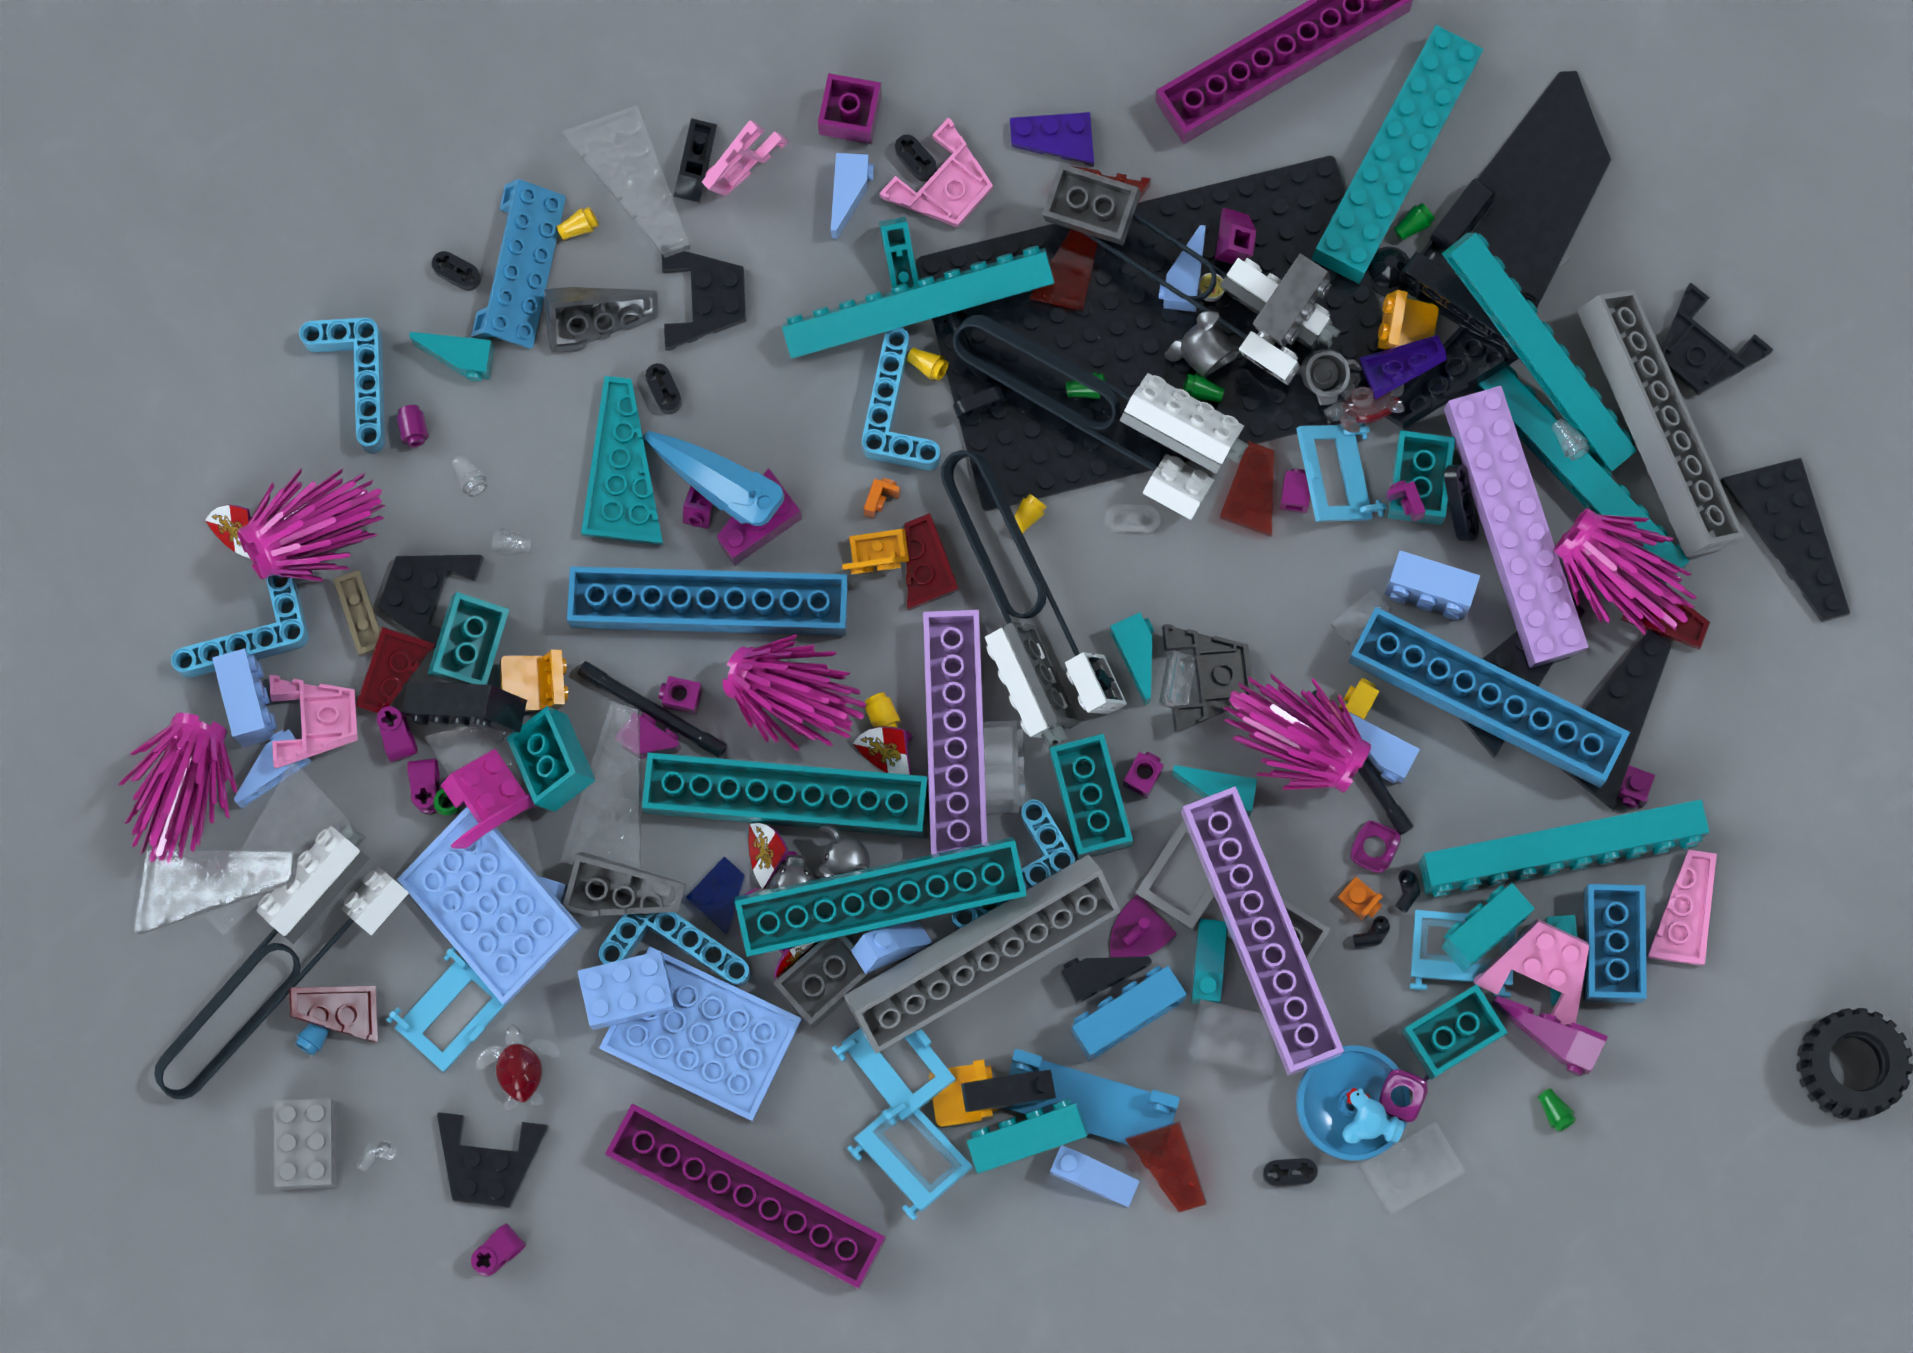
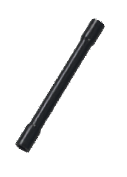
(702, 739)
(1393, 810)

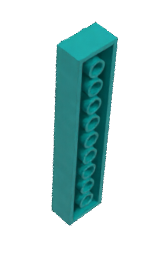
(1397, 154)
(785, 794)
(1563, 847)
(880, 896)

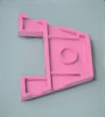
(739, 159)
(954, 187)
(326, 719)
(1547, 957)

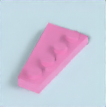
(1686, 917)

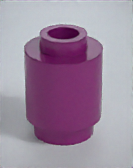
(412, 426)

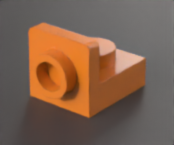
(876, 500)
(1360, 899)

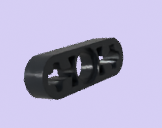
(1461, 502)

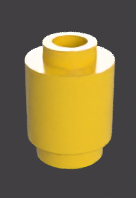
(881, 711)

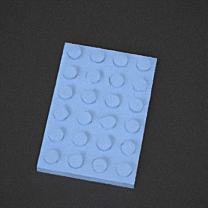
(489, 906)
(713, 1044)

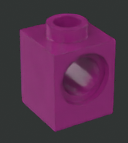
(1295, 491)
(689, 703)
(1143, 786)

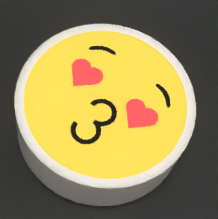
(1204, 284)

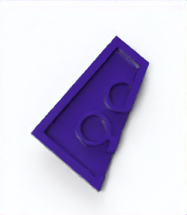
(1057, 135)
(1401, 364)

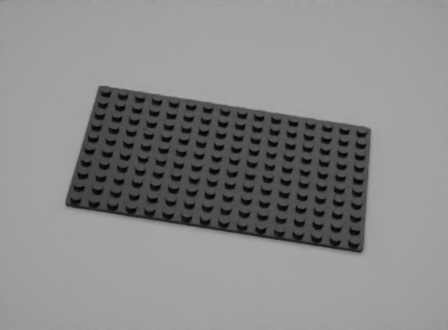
(1129, 332)

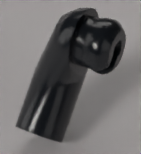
(1410, 890)
(1375, 935)

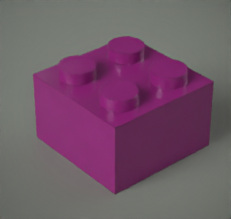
(849, 108)

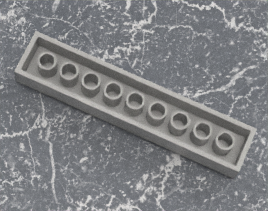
(1660, 423)
(982, 953)

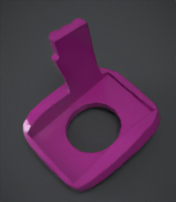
(1389, 836)
(1417, 1086)

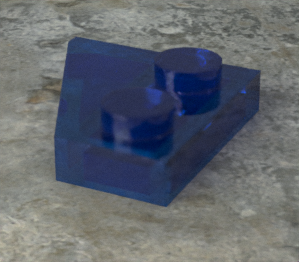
(717, 893)

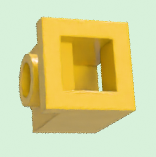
(1360, 698)

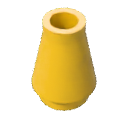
(579, 223)
(930, 364)
(1029, 512)

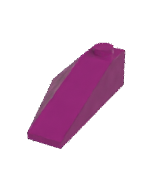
(1569, 1044)

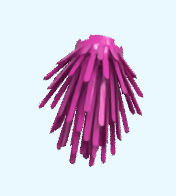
(292, 539)
(1622, 568)
(790, 691)
(1310, 738)
(180, 784)

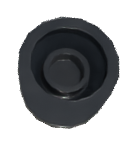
(1386, 269)

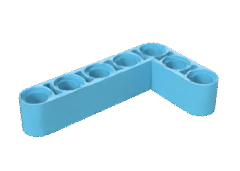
(362, 372)
(887, 407)
(284, 624)
(1048, 852)
(676, 937)

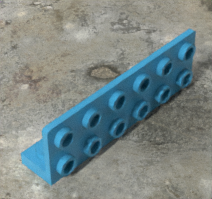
(521, 264)
(1106, 1105)

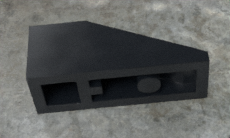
(695, 160)
(1095, 975)
(1008, 1091)

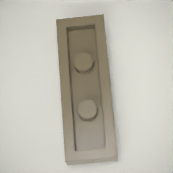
(358, 611)

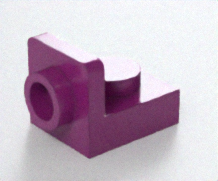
(1411, 503)
(697, 509)
(1635, 787)

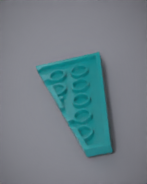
(620, 486)

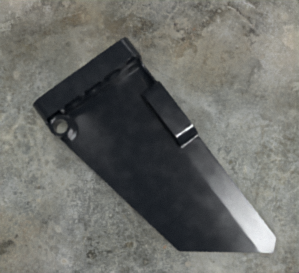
(1521, 204)

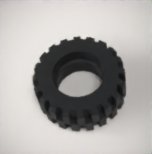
(1891, 1056)

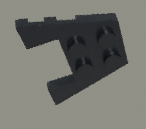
(716, 297)
(1699, 356)
(416, 588)
(1218, 669)
(486, 1174)

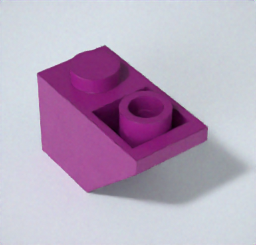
(1235, 237)
(655, 740)

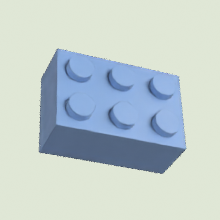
(1431, 585)
(244, 697)
(626, 990)

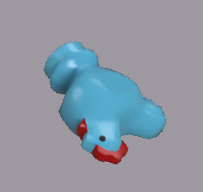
(1370, 1120)

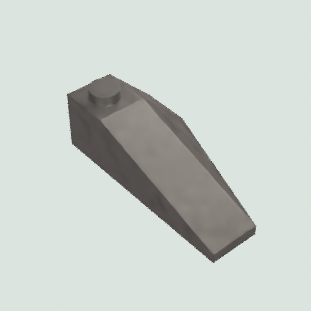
(586, 314)
(613, 888)

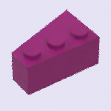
(744, 539)

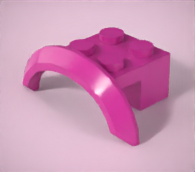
(489, 794)

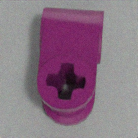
(397, 739)
(424, 780)
(501, 1247)

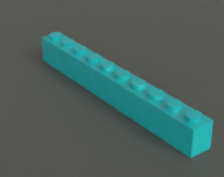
(918, 302)
(1538, 349)
(1581, 477)

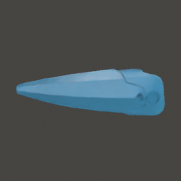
(727, 485)

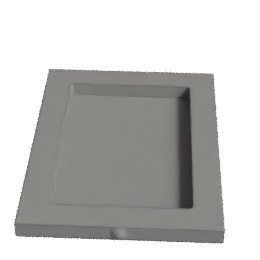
(1178, 880)

